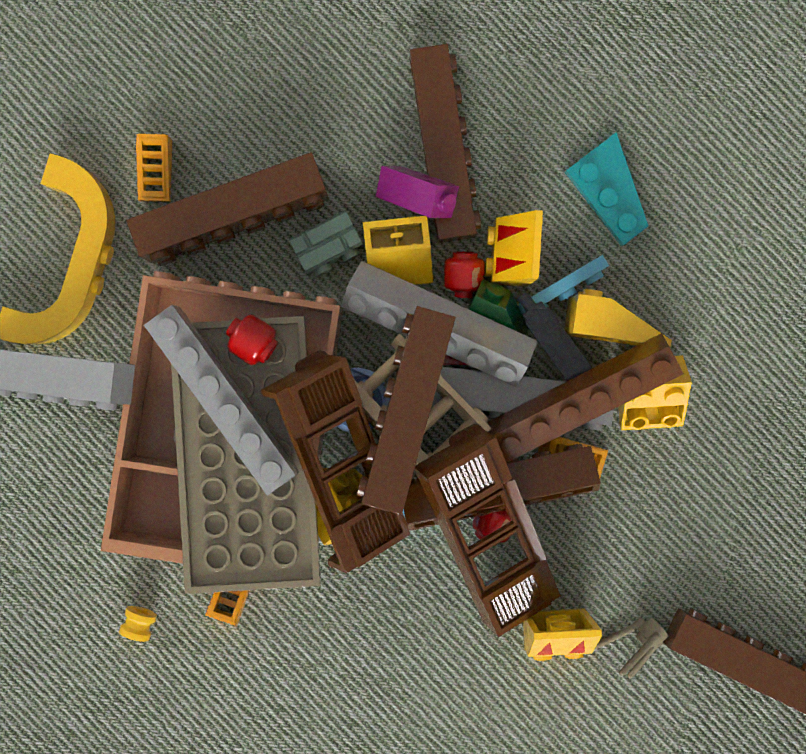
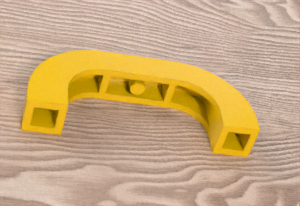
(86, 265)

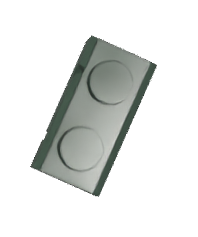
(326, 244)

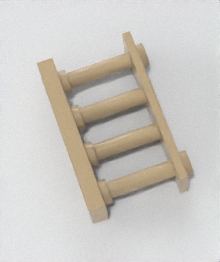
(449, 399)

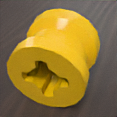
(137, 623)

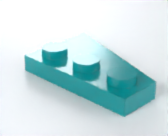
(610, 190)

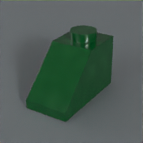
(498, 305)

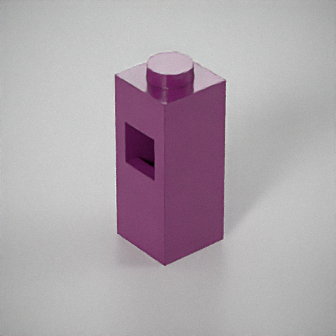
(417, 191)

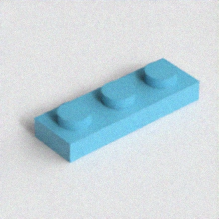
(565, 287)

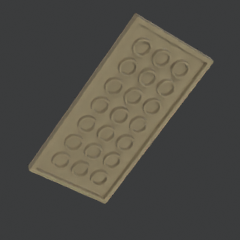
(228, 523)

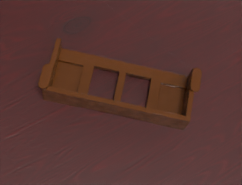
(311, 403)
(460, 482)

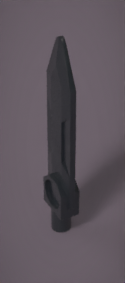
(553, 338)

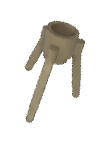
(649, 635)

